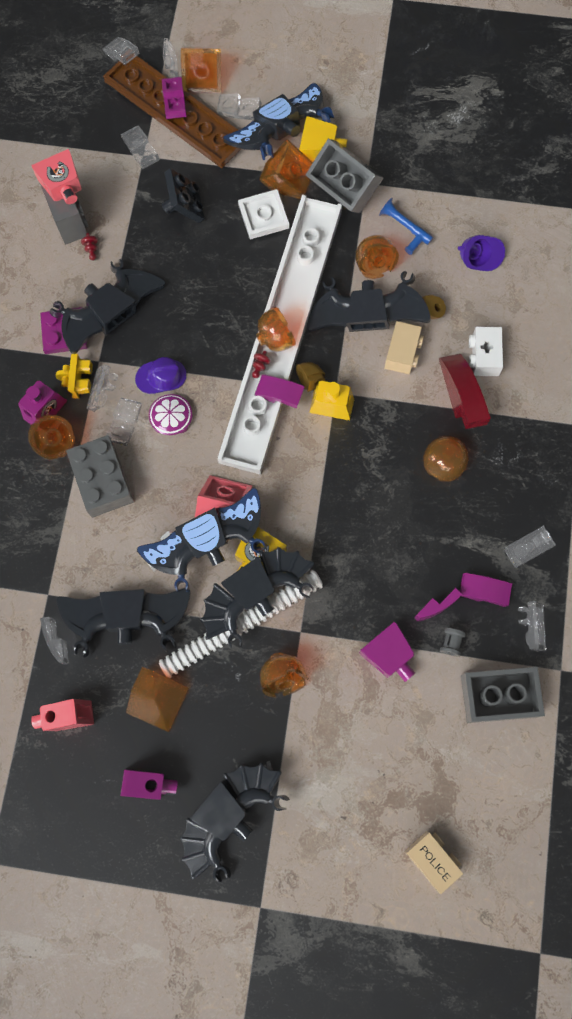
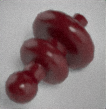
(90, 247)
(259, 365)

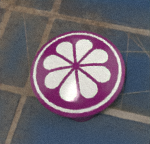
(170, 414)

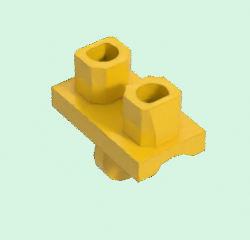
(72, 377)

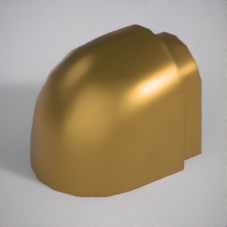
(435, 306)
(310, 375)

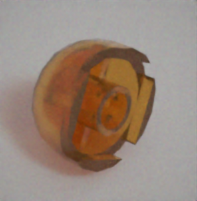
(375, 256)
(274, 331)
(51, 436)
(446, 458)
(282, 674)

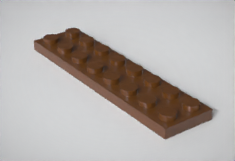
(199, 128)

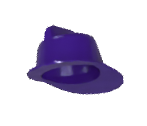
(482, 252)
(160, 376)

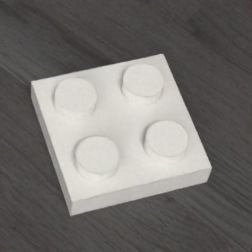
(263, 214)

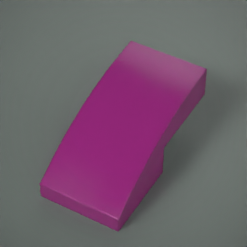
(173, 97)
(279, 390)
(485, 589)
(434, 608)

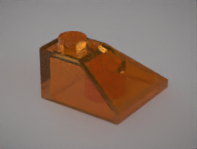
(201, 69)
(287, 171)
(156, 699)

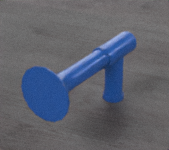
(420, 234)

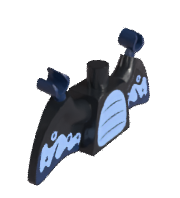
(279, 119)
(205, 536)

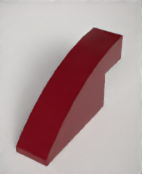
(464, 391)

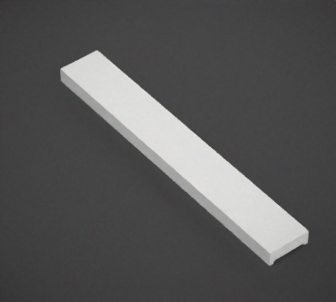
(294, 294)

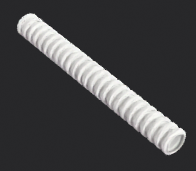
(246, 620)

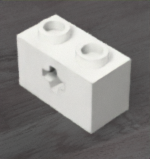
(486, 351)

